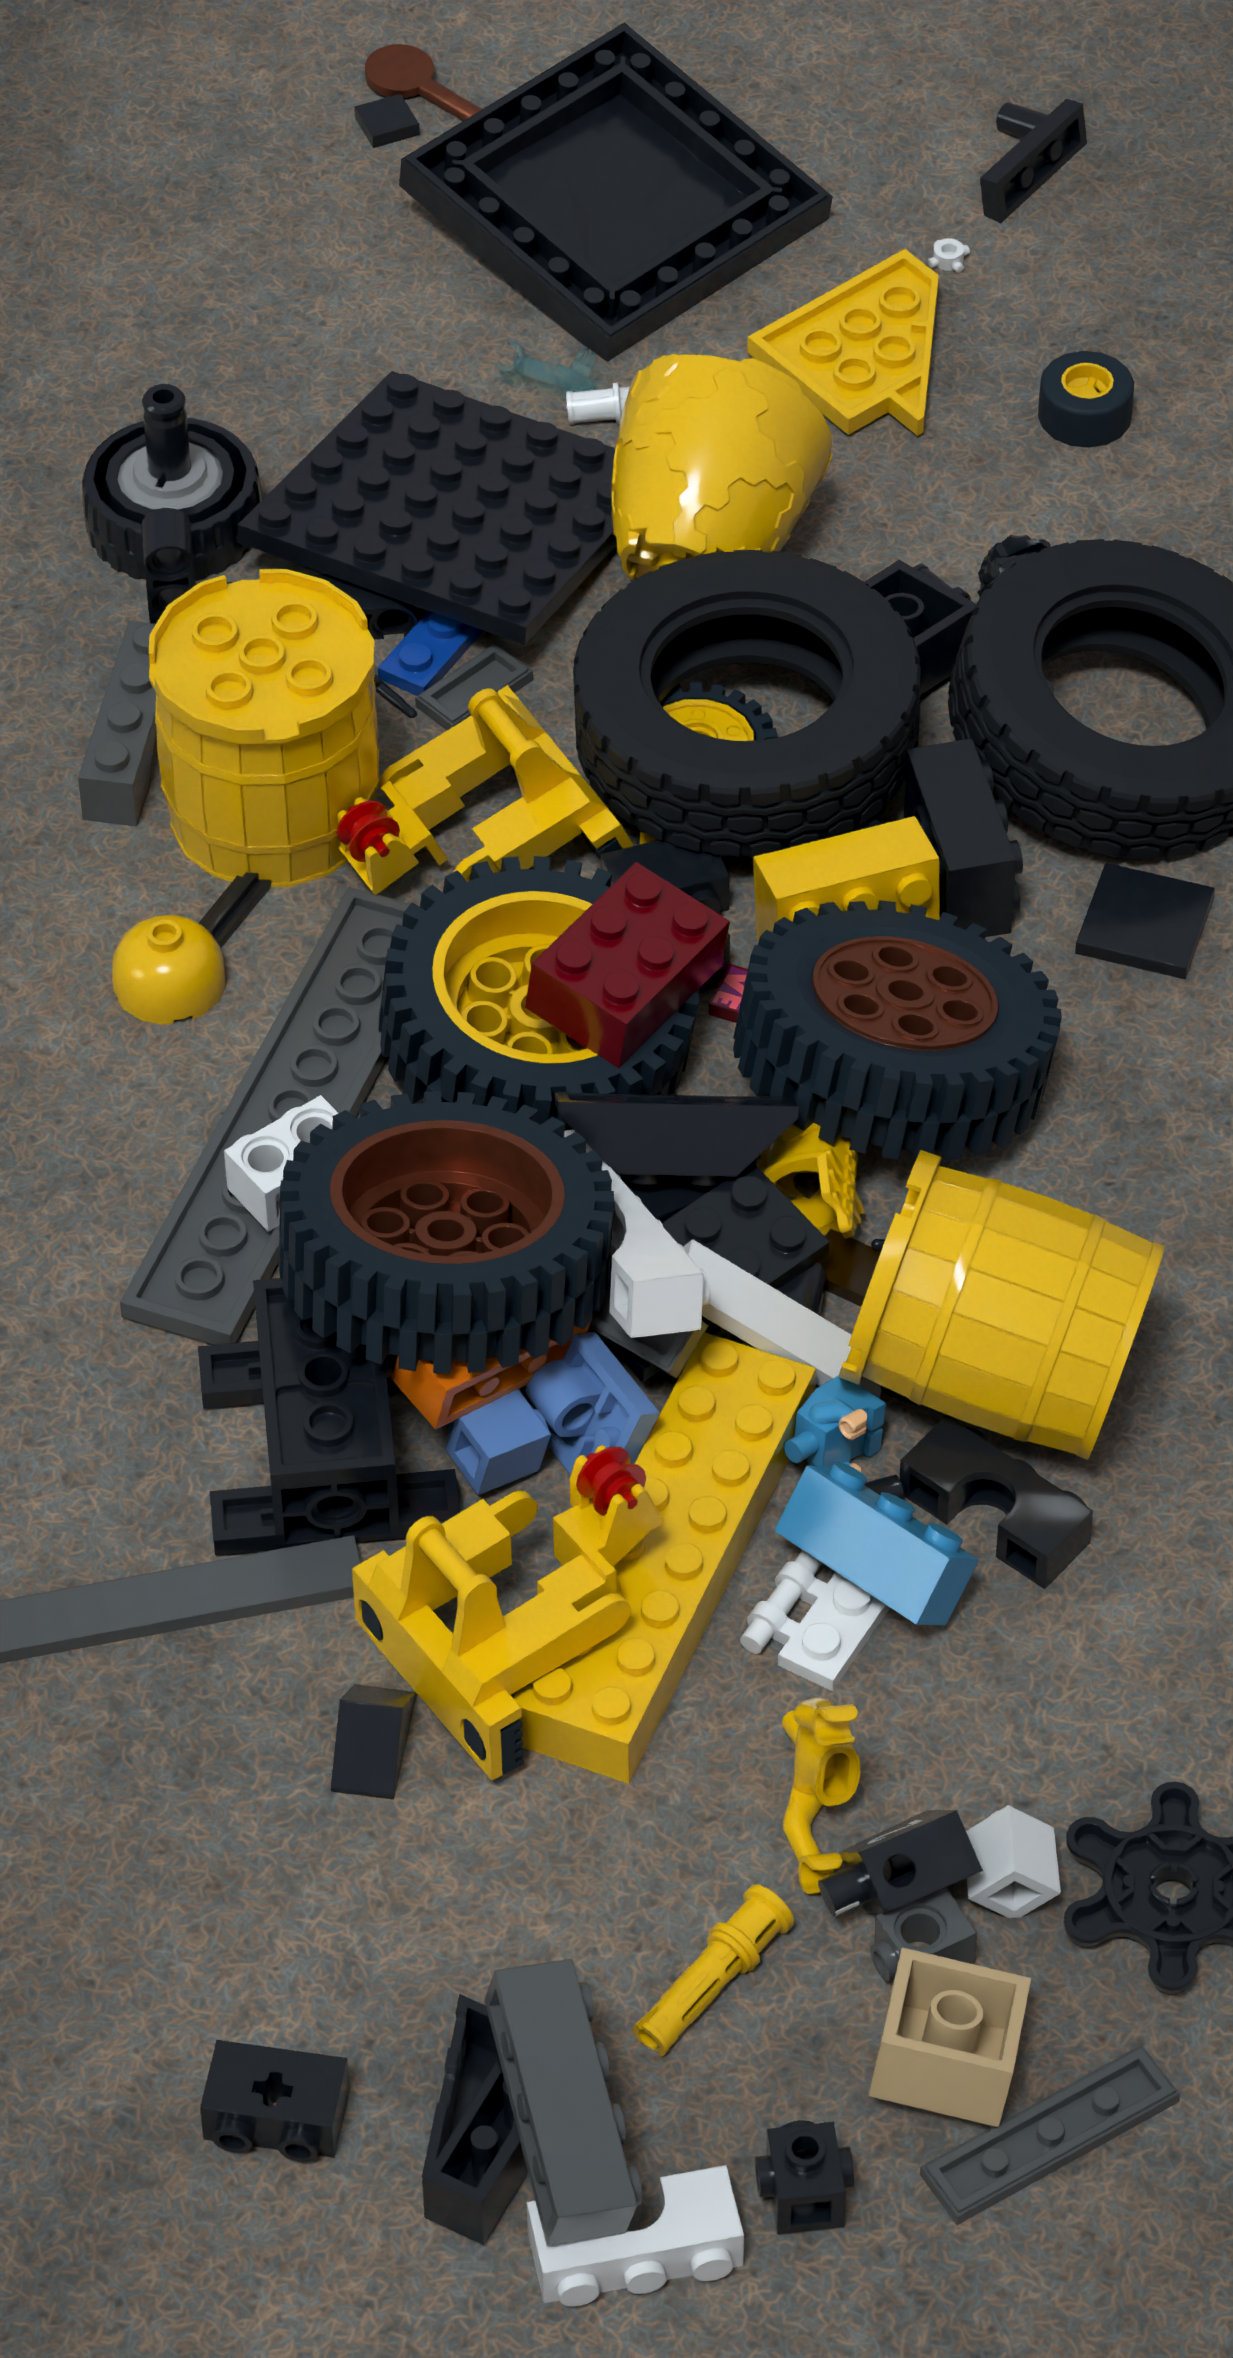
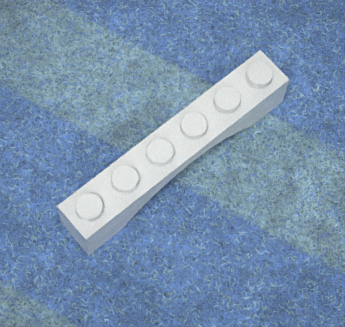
(652, 1277)

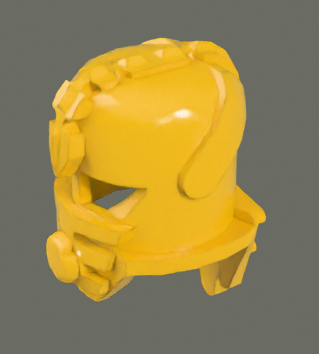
(800, 1151)

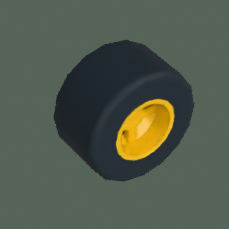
(1086, 399)

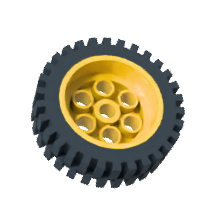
(461, 988)

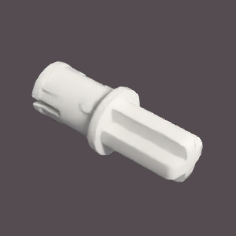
(596, 404)

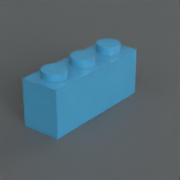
(877, 1543)

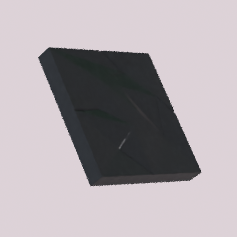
(614, 191)

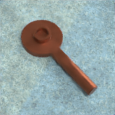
(410, 72)

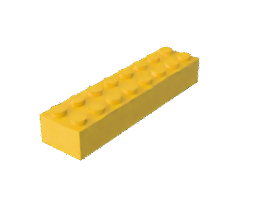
(711, 1478)

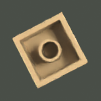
(950, 2037)

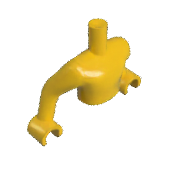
(823, 1775)

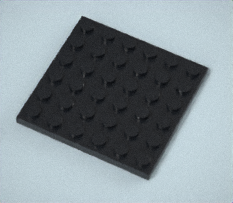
(446, 507)

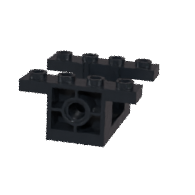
(324, 1439)

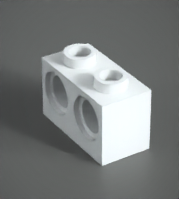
(258, 1159)

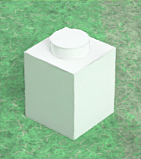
(1016, 1863)

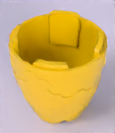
(712, 460)

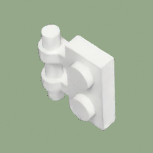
(830, 1632)

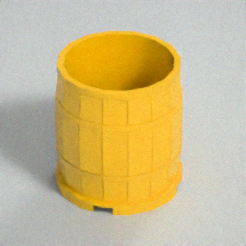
(264, 723)
(1002, 1308)

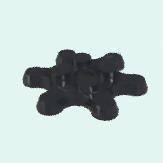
(1132, 1867)

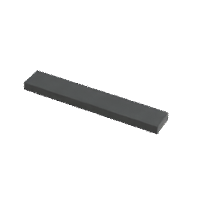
(177, 1599)

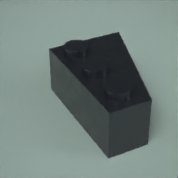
(474, 2142)

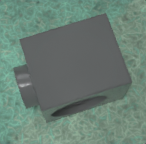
(929, 1920)

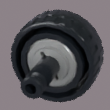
(175, 466)

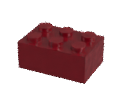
(627, 964)

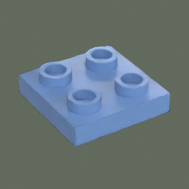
(590, 1402)

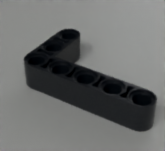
(172, 573)

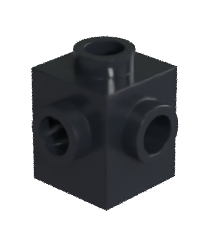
(805, 2176)

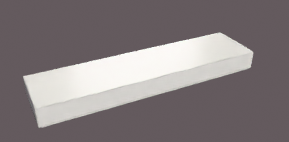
(771, 1318)

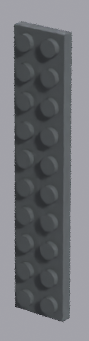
(320, 1044)

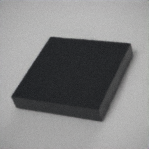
(1145, 920)

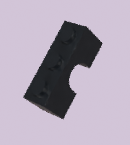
(961, 1469)

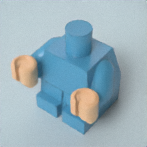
(837, 1425)

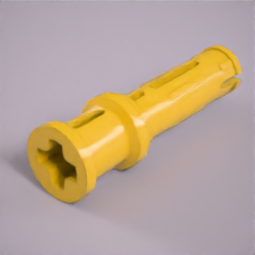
(730, 1950)

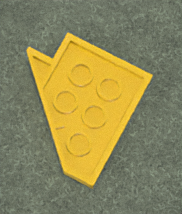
(861, 345)

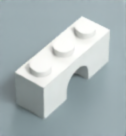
(693, 2236)

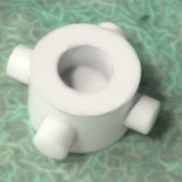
(949, 255)

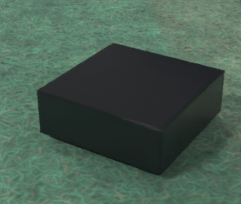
(387, 120)

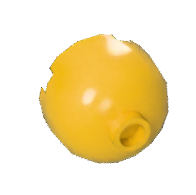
(168, 969)

